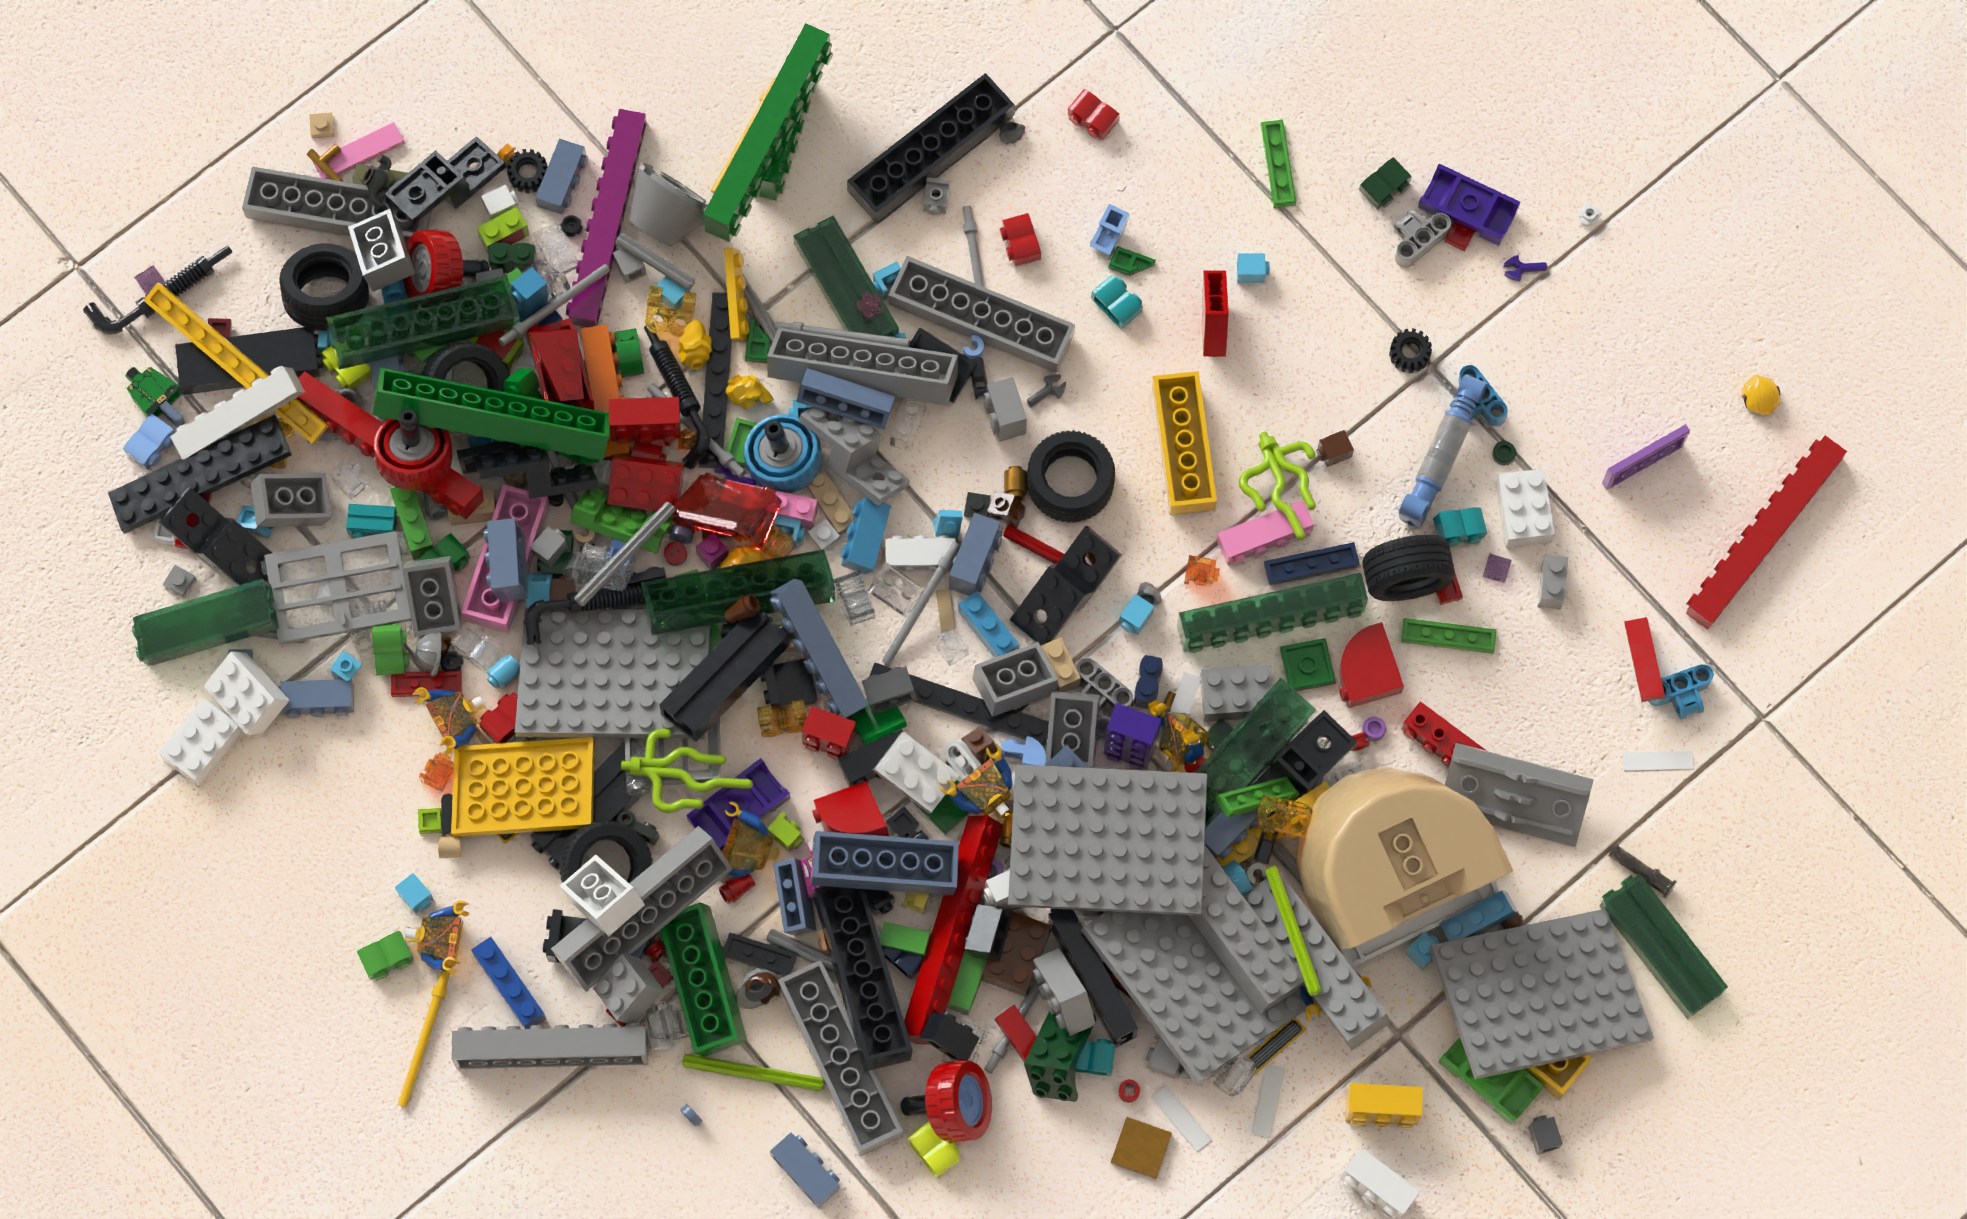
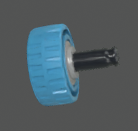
(782, 454)

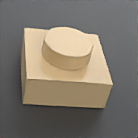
(321, 125)

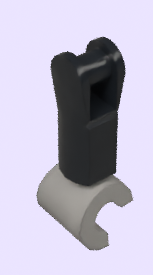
(1261, 856)

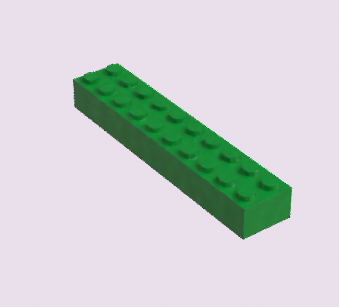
(767, 133)
(493, 414)

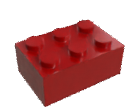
(644, 419)
(644, 482)

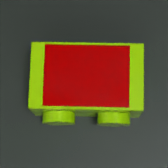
(505, 228)
(508, 353)

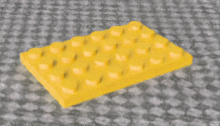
(523, 787)

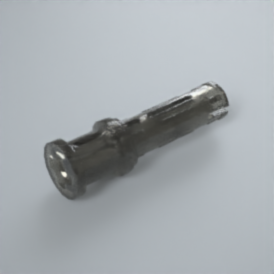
(1651, 876)

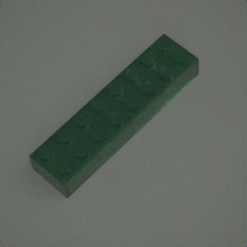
(422, 322)
(706, 595)
(1272, 613)
(1254, 743)

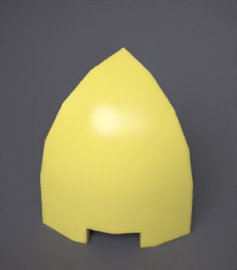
(916, 901)

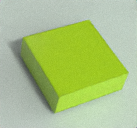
(429, 820)

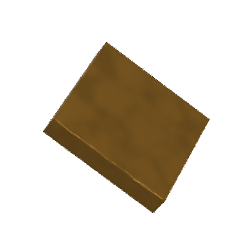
(1141, 1147)

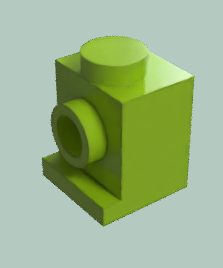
(786, 833)

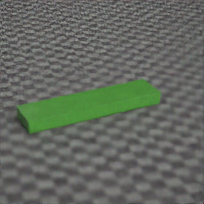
(1278, 163)
(1448, 635)
(1249, 798)

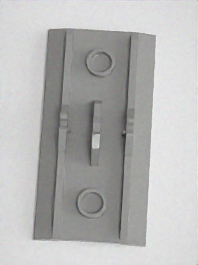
(1521, 793)

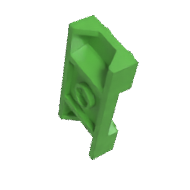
(615, 521)
(1506, 1092)

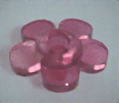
(870, 305)

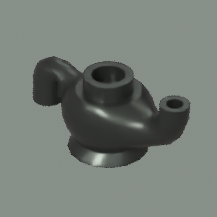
(377, 179)

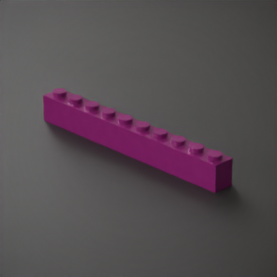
(608, 214)

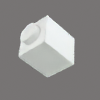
(499, 201)

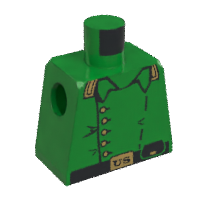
(151, 390)

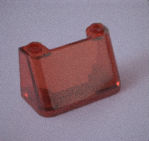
(728, 509)

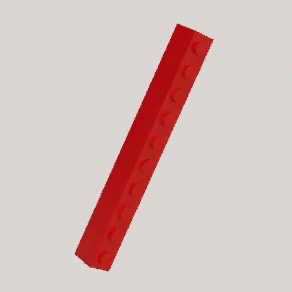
(360, 428)
(1766, 532)
(953, 925)

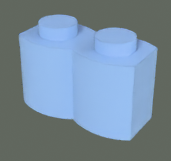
(149, 441)

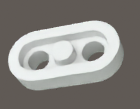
(963, 762)

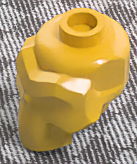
(694, 346)
(747, 391)
(742, 555)

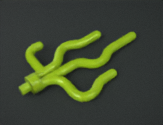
(1273, 459)
(652, 768)

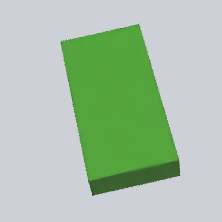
(738, 438)
(904, 939)

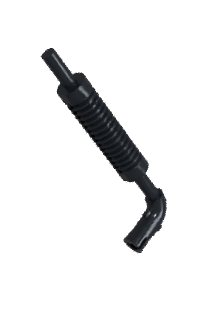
(176, 285)
(680, 388)
(601, 600)

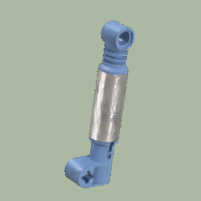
(1442, 452)

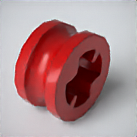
(1362, 742)
(656, 950)
(1136, 1091)

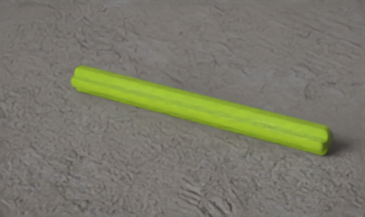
(1293, 931)
(753, 1072)

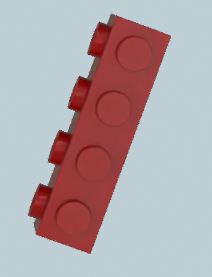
(1435, 733)

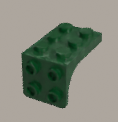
(1054, 1061)

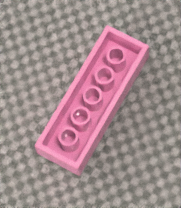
(480, 602)

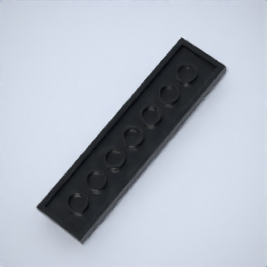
(203, 472)

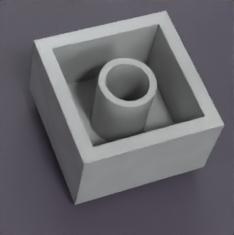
(1005, 408)
(628, 989)

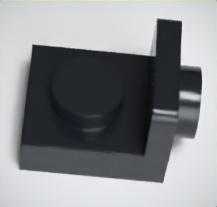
(880, 901)

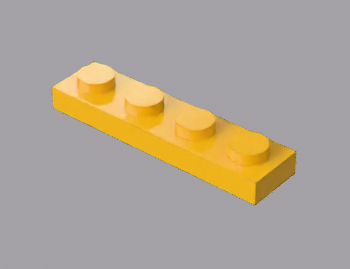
(735, 291)

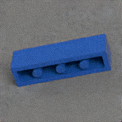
(508, 983)

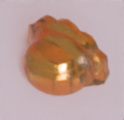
(687, 440)

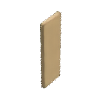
(945, 610)

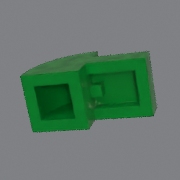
(629, 352)

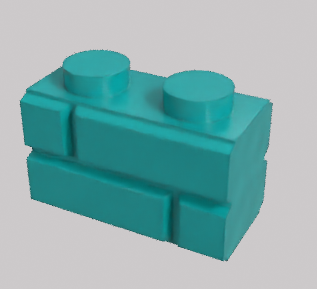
(370, 520)

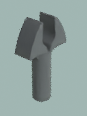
(1047, 390)

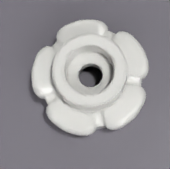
(1589, 220)

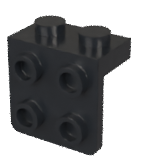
(788, 683)
(559, 928)

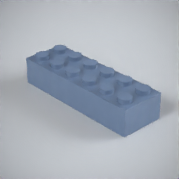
(818, 648)
(884, 863)

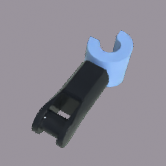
(979, 373)

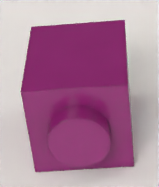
(711, 551)

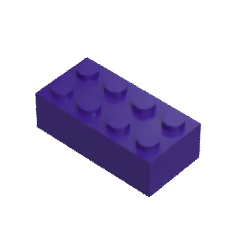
(1131, 737)

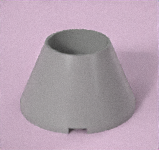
(665, 206)

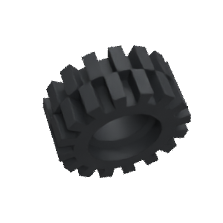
(522, 159)
(1410, 363)

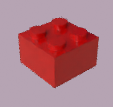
(828, 733)

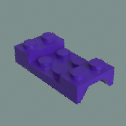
(1470, 203)
(759, 800)

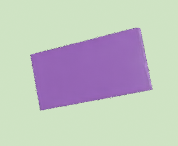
(1645, 457)

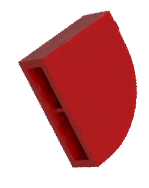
(1214, 313)
(1368, 668)
(850, 811)

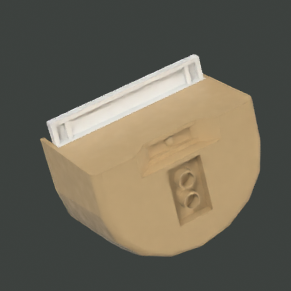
(1394, 859)

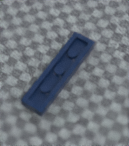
(1311, 563)

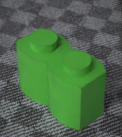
(389, 649)
(385, 955)

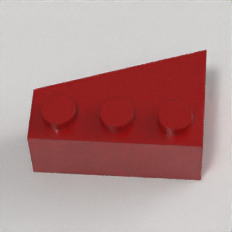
(561, 361)

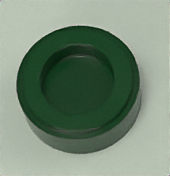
(1504, 453)

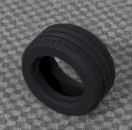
(319, 262)
(482, 356)
(1073, 445)
(1408, 568)
(624, 835)

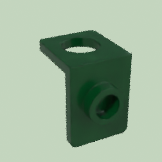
(1218, 732)

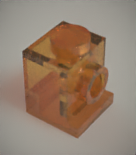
(1201, 571)
(437, 771)

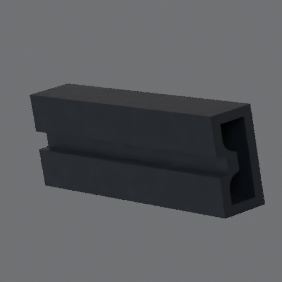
(268, 350)
(724, 675)
(609, 801)
(1093, 976)

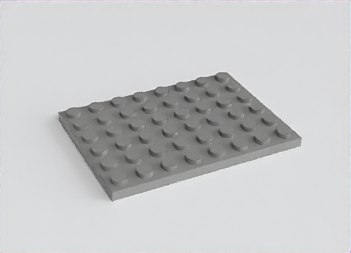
(602, 674)
(1107, 840)
(1184, 988)
(1540, 993)

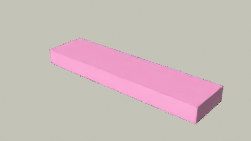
(364, 149)

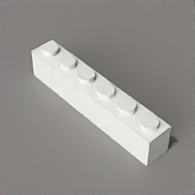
(239, 412)

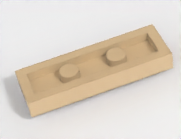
(831, 502)

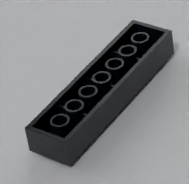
(930, 147)
(863, 976)

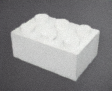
(1524, 508)
(246, 693)
(200, 742)
(915, 772)
(602, 895)
(1379, 1185)

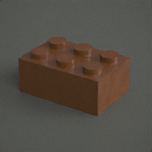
(1023, 943)

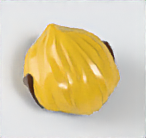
(1761, 395)

